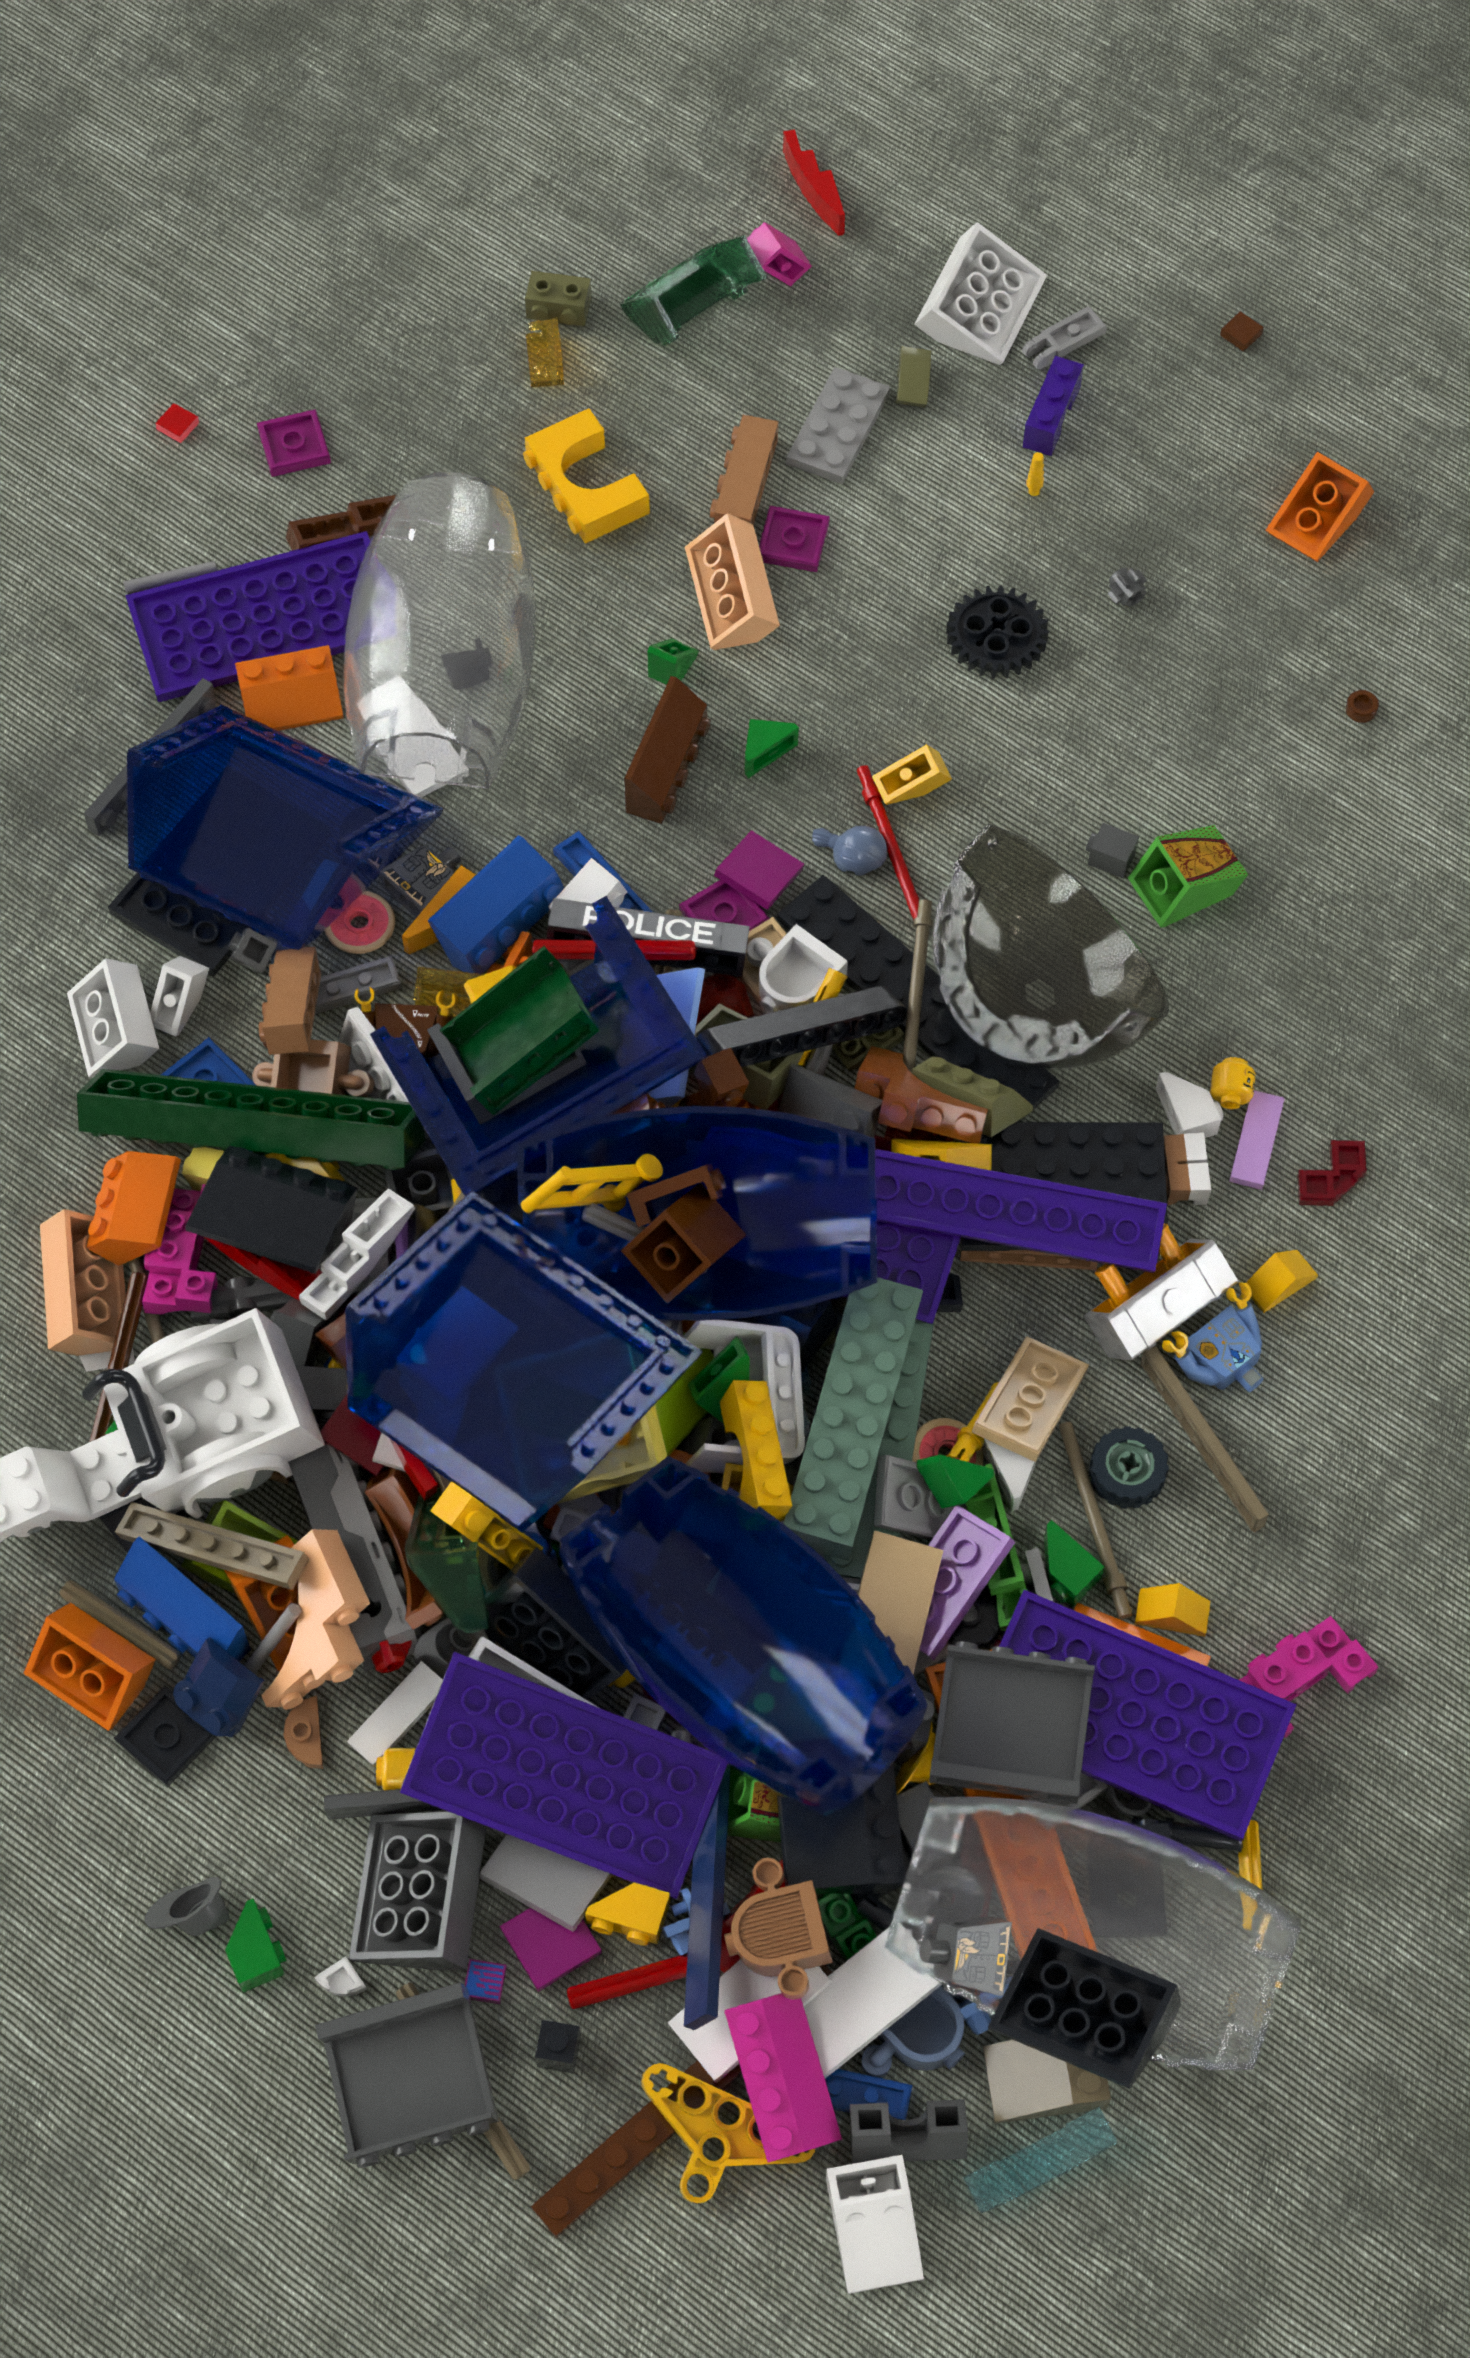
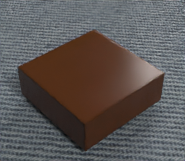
(1242, 331)

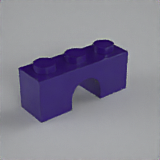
(1051, 404)

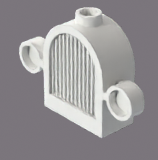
(792, 969)

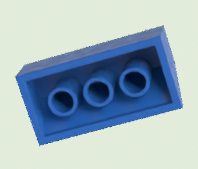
(496, 907)
(176, 1604)

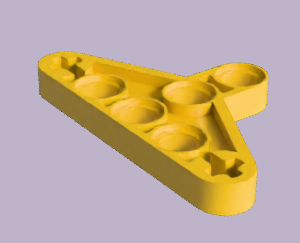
(702, 2123)

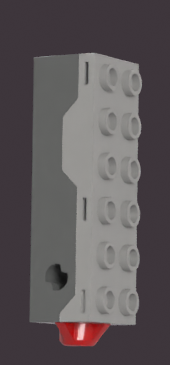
(337, 1501)

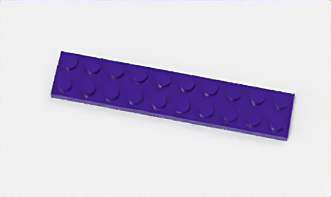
(1019, 1211)

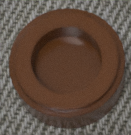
(1362, 706)

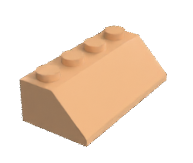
(731, 584)
(80, 1288)

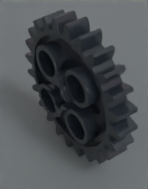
(997, 632)

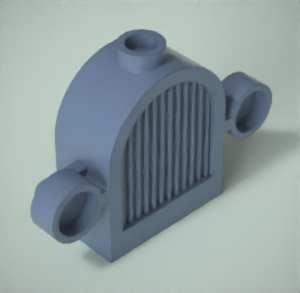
(921, 2038)

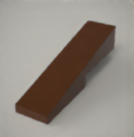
(358, 518)

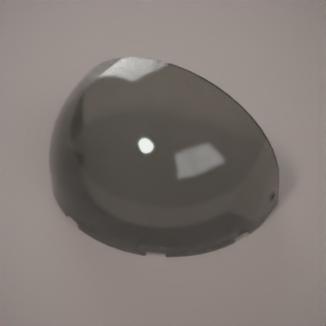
(1039, 960)

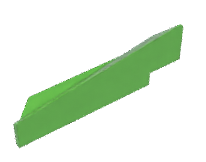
(1008, 1579)

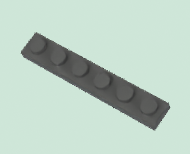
(113, 799)

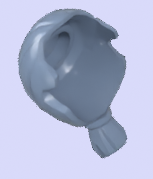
(856, 850)

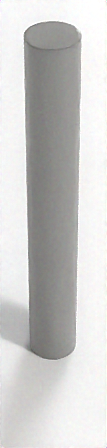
(168, 577)
(273, 1637)

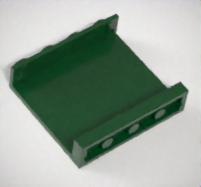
(520, 1029)

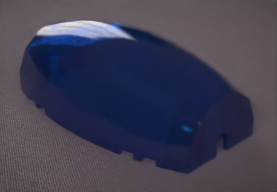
(791, 1185)
(745, 1637)

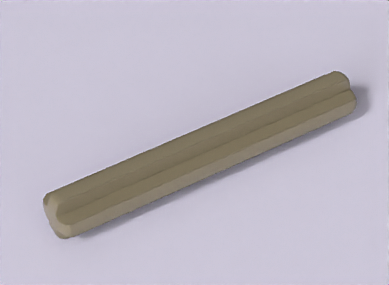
(121, 1624)

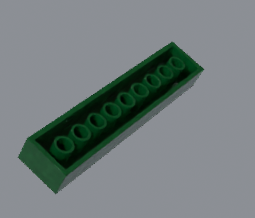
(250, 1118)

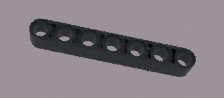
(807, 1026)

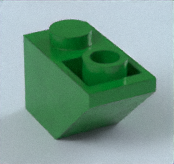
(251, 1950)

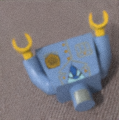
(1223, 1347)

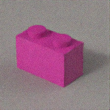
(778, 254)

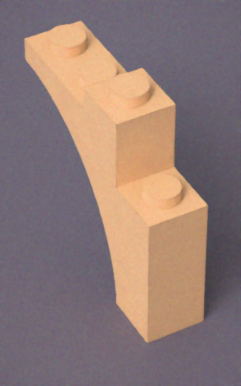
(322, 1640)

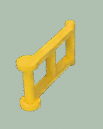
(591, 1178)

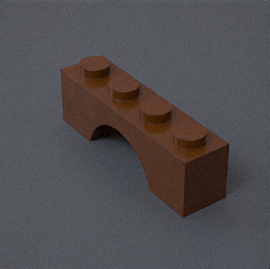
(719, 1082)

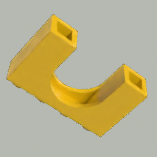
(588, 511)

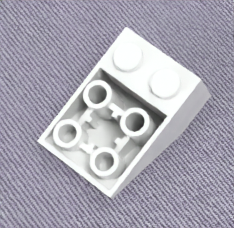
(874, 2224)

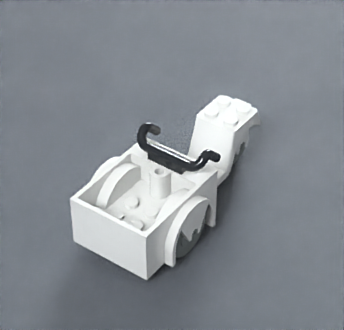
(194, 1422)

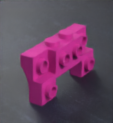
(172, 1268)
(1307, 1660)

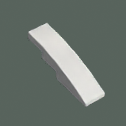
(359, 1253)

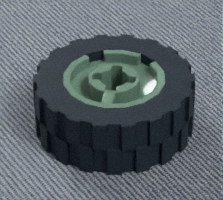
(1109, 1472)

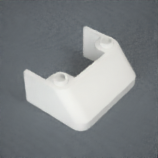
(774, 1359)

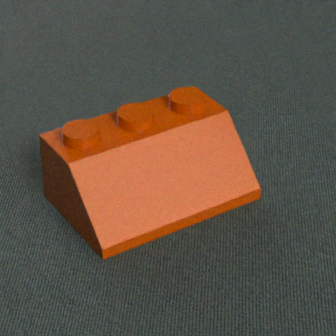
(290, 688)
(132, 1205)
(88, 1665)

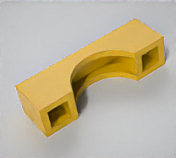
(750, 1417)

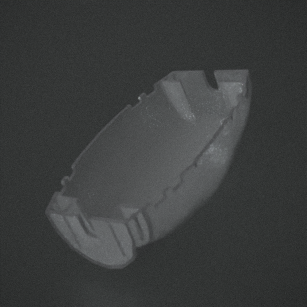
(440, 634)
(1114, 1894)

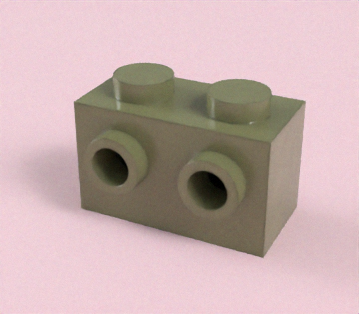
(558, 296)

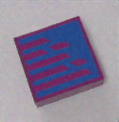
(485, 1981)

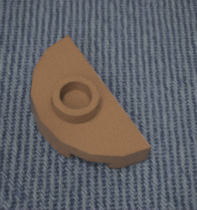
(303, 1733)

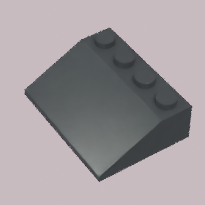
(418, 1891)

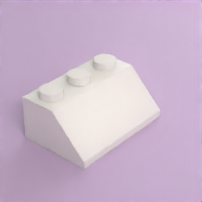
(112, 1018)

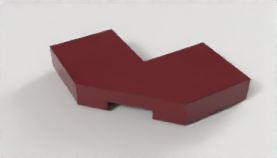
(1329, 1186)

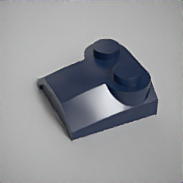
(217, 1691)

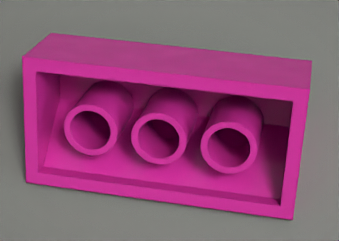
(782, 2076)

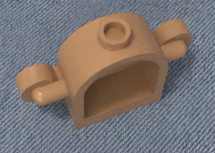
(317, 1070)
(780, 1930)

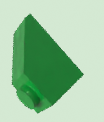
(714, 1379)
(1069, 1566)

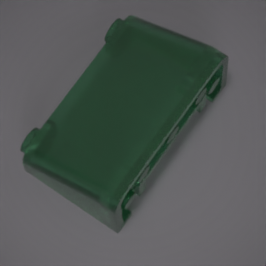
(447, 1567)

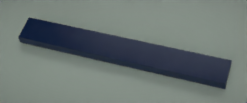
(707, 1914)

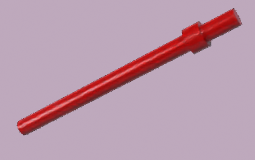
(874, 800)

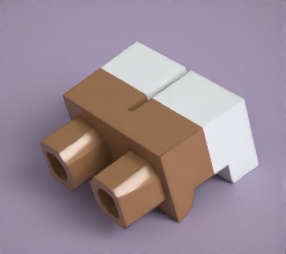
(1186, 1168)

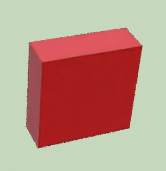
(177, 423)

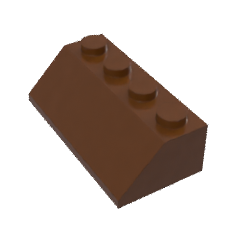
(666, 752)

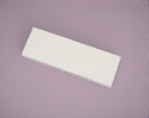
(397, 1714)

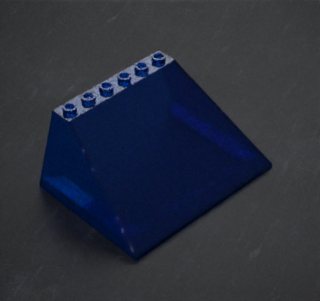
(262, 824)
(635, 1051)
(504, 1361)

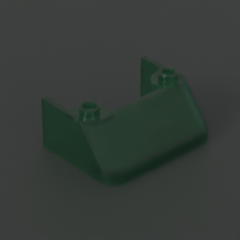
(693, 287)

